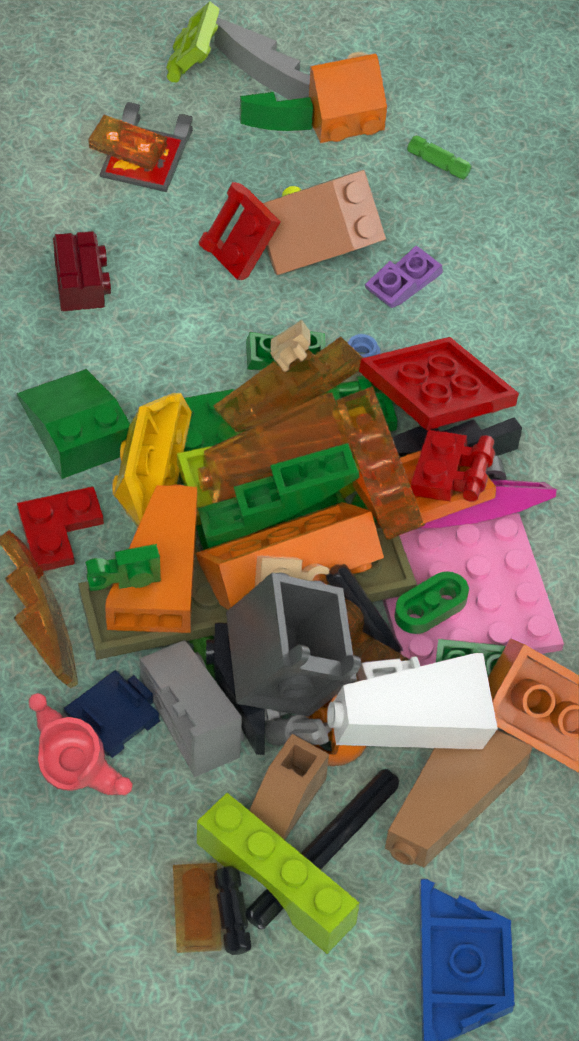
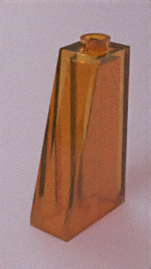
(287, 436)

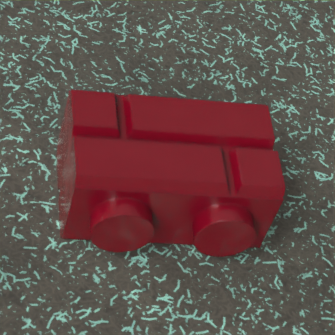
(79, 271)

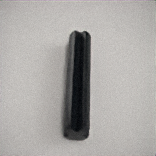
(374, 624)

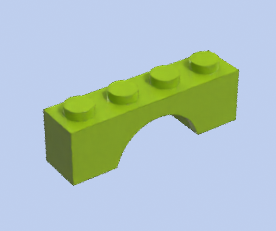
(307, 894)

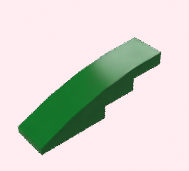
(290, 489)

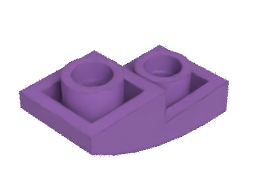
(402, 280)

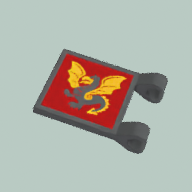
(166, 166)

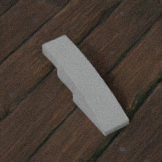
(261, 61)

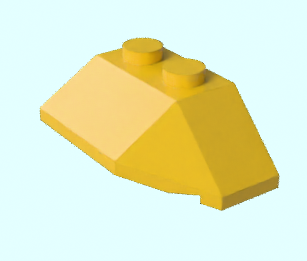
(151, 452)

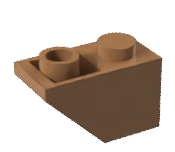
(290, 785)

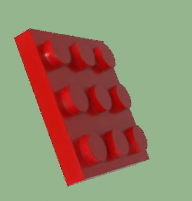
(438, 383)

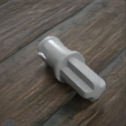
(308, 729)

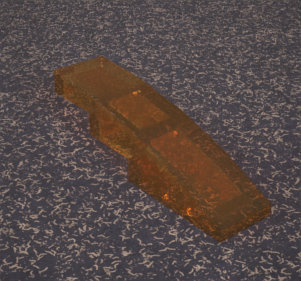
(278, 391)
(42, 617)

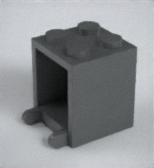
(290, 645)

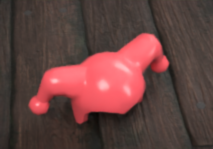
(73, 753)

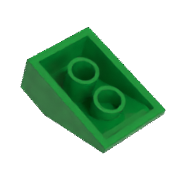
(76, 421)

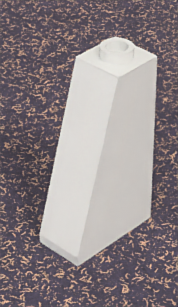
(418, 707)

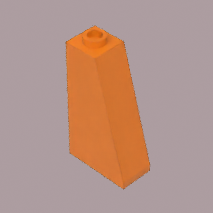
(165, 604)

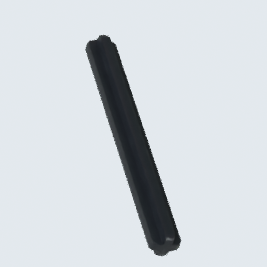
(331, 839)

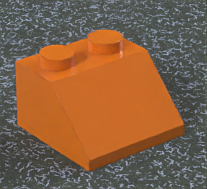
(347, 98)

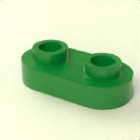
(427, 602)

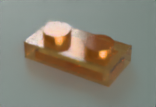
(127, 142)
(196, 908)

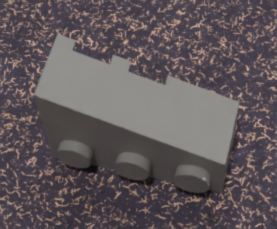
(193, 707)

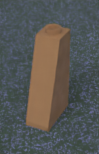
(452, 794)

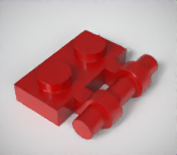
(440, 465)

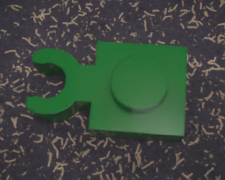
(130, 568)

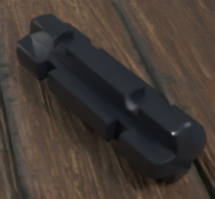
(232, 910)

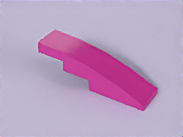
(510, 498)

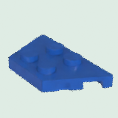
(462, 965)

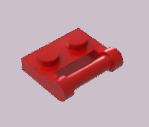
(248, 235)

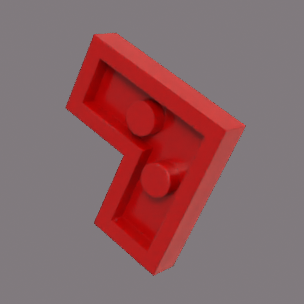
(49, 520)

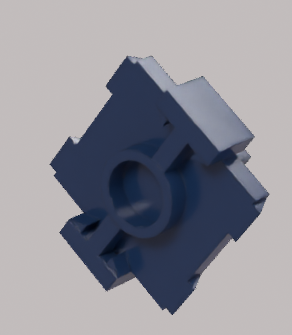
(115, 710)

